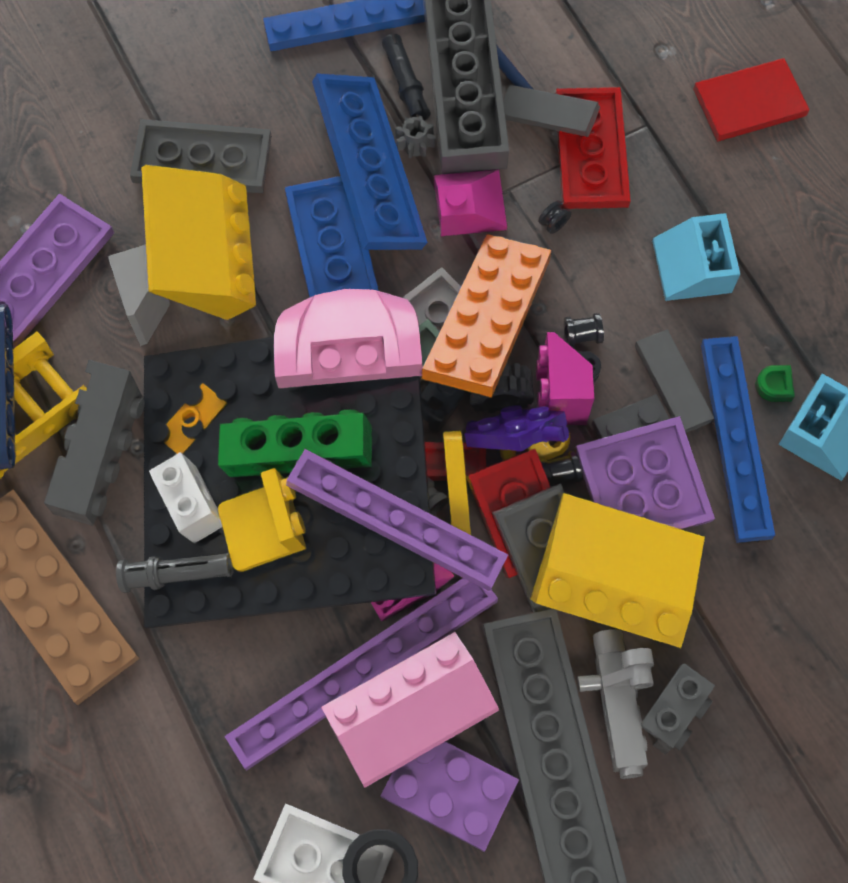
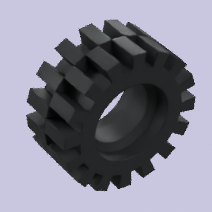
(513, 388)

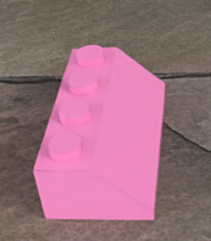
(410, 709)

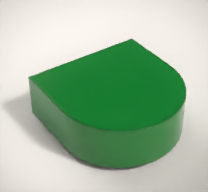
(775, 383)

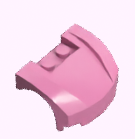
(347, 339)

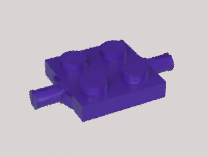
(517, 428)

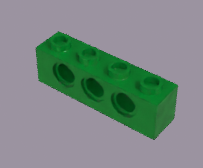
(239, 439)

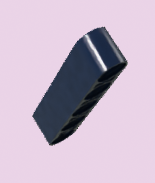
(7, 406)

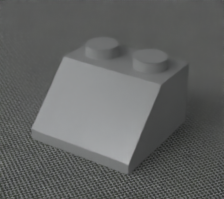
(141, 307)

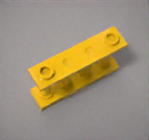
(29, 357)

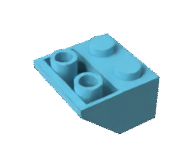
(697, 258)
(821, 428)

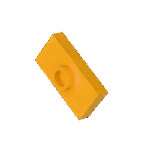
(204, 411)

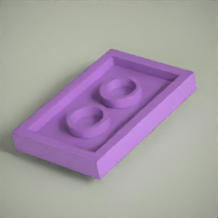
(452, 793)

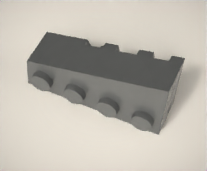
(95, 443)

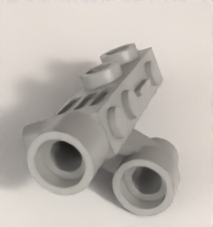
(618, 679)

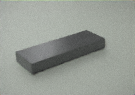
(550, 110)
(674, 380)

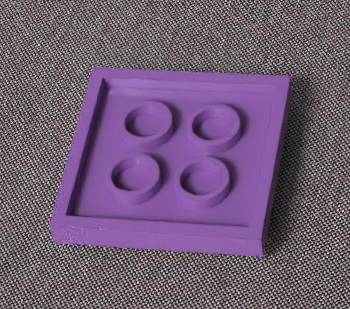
(647, 475)

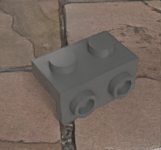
(676, 707)

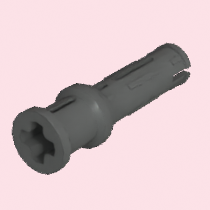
(157, 572)

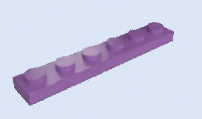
(396, 519)

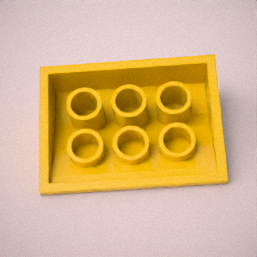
(198, 240)
(620, 570)

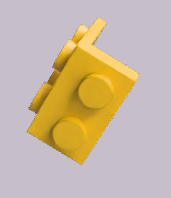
(262, 523)

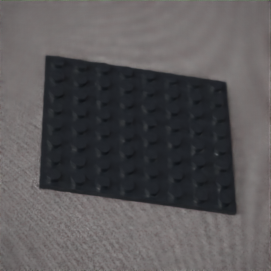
(341, 557)

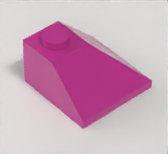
(470, 202)

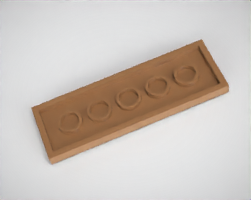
(56, 606)

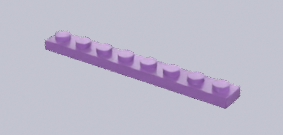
(403, 639)

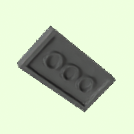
(218, 149)

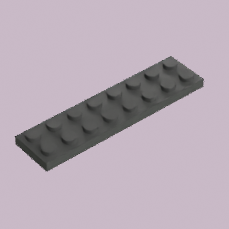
(553, 750)

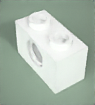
(186, 497)

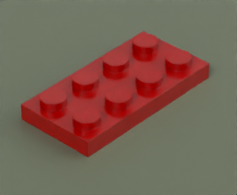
(595, 166)

